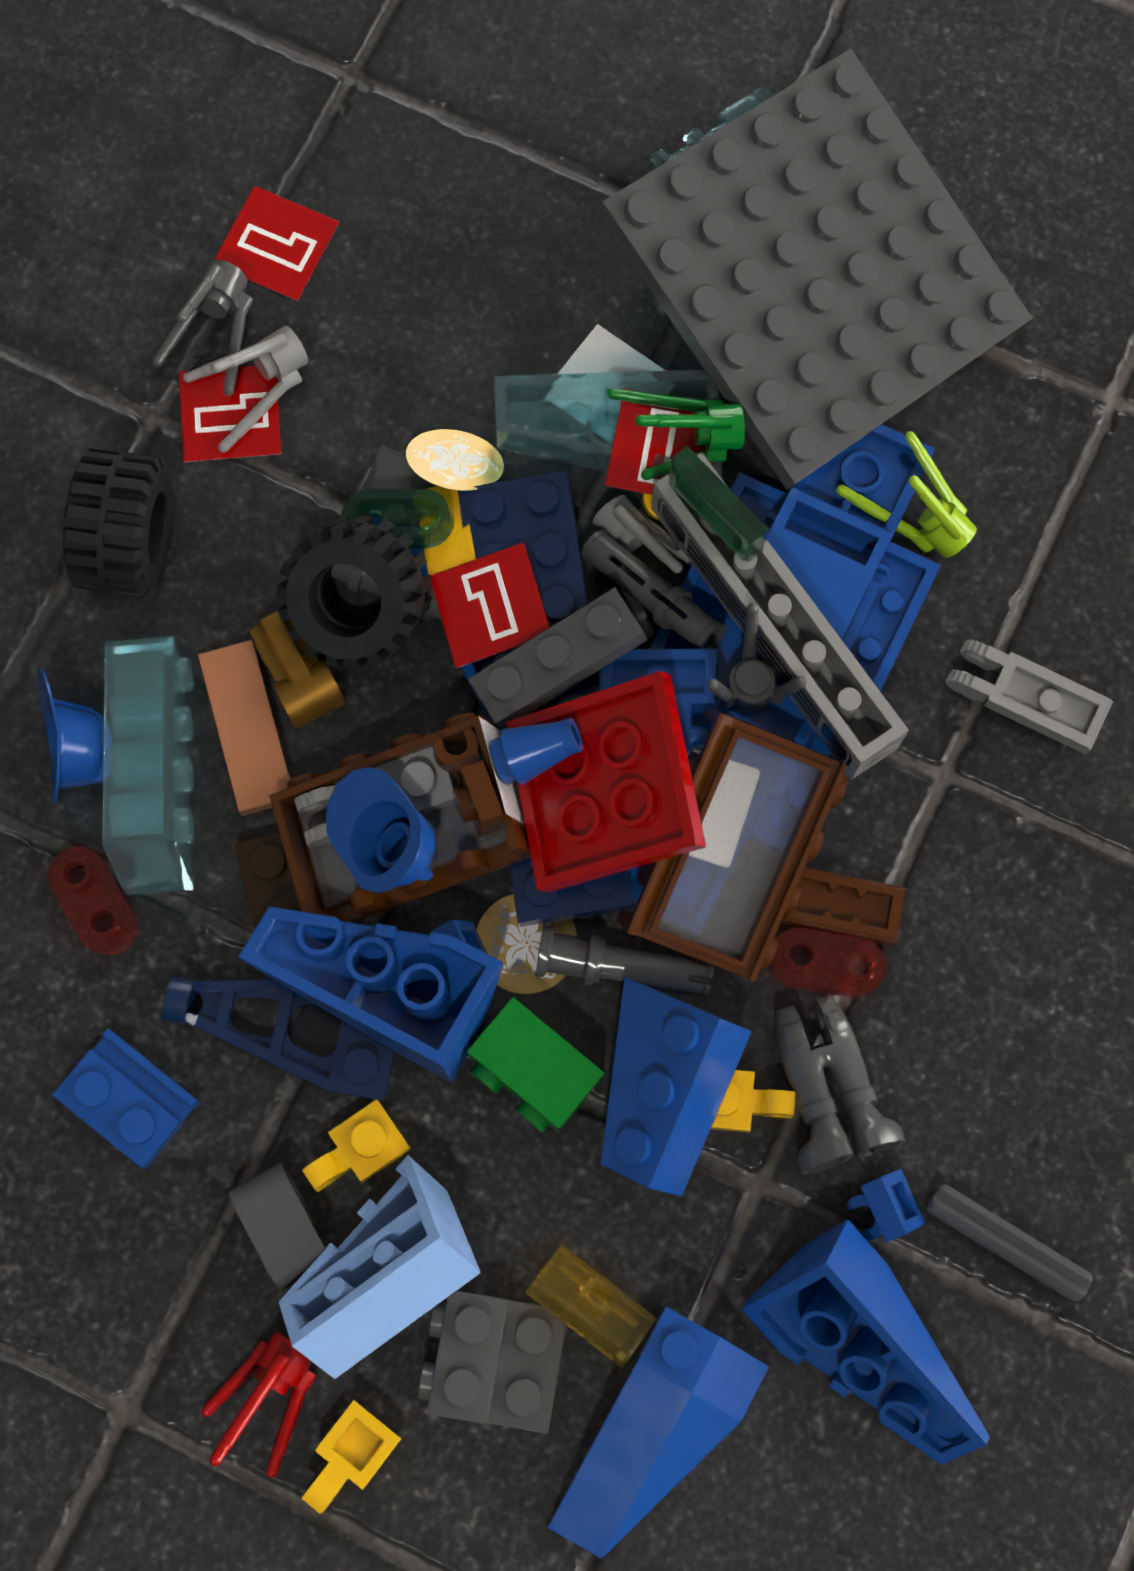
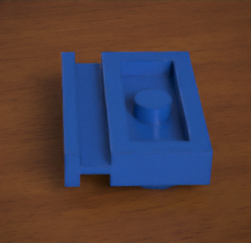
(126, 1099)

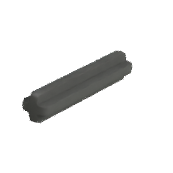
(1009, 1242)

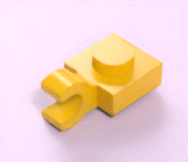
(744, 1101)
(363, 1143)
(354, 1451)

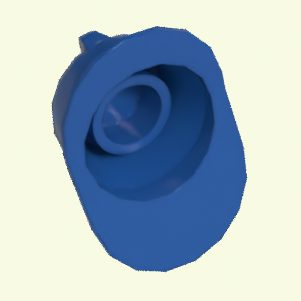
(73, 740)
(379, 831)

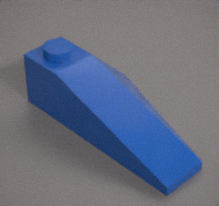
(394, 985)
(856, 1325)
(664, 1421)

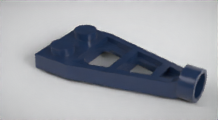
(355, 1068)

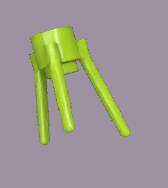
(942, 522)

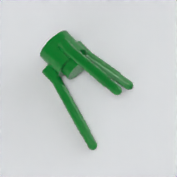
(713, 423)

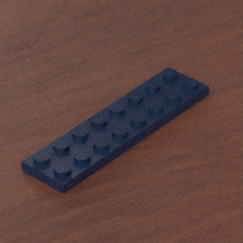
(543, 517)

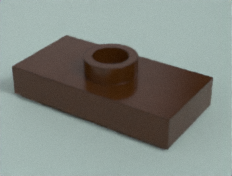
(848, 906)

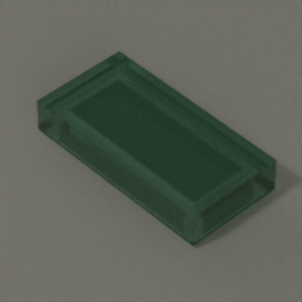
(717, 504)

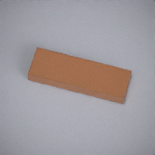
(245, 725)

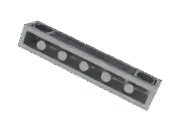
(791, 637)

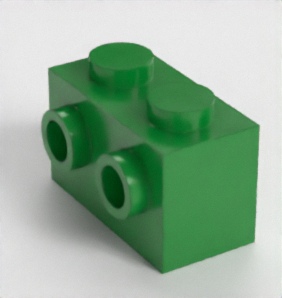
(534, 1067)

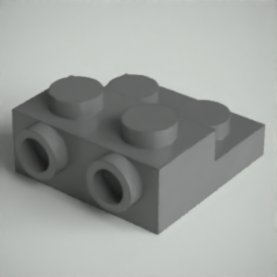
(493, 1362)

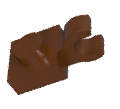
(476, 796)

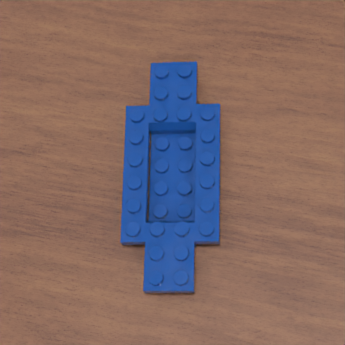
(836, 558)

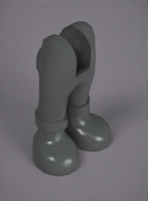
(806, 1076)

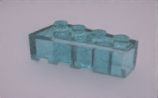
(574, 418)
(148, 766)

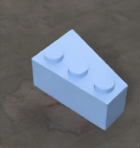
(382, 1276)

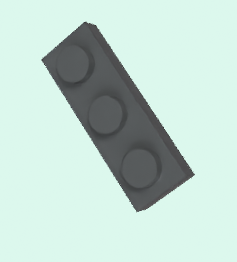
(558, 658)

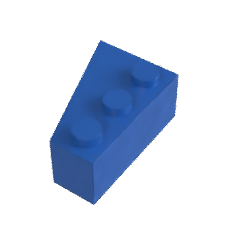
(666, 1086)

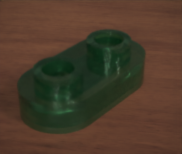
(405, 510)

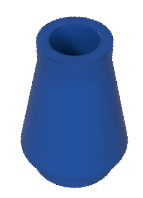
(533, 749)

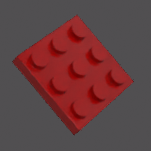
(619, 798)

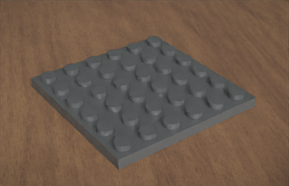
(815, 266)

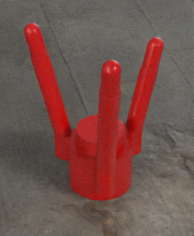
(278, 1370)

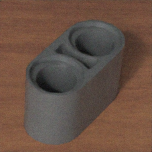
(278, 1224)

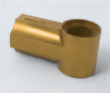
(301, 682)

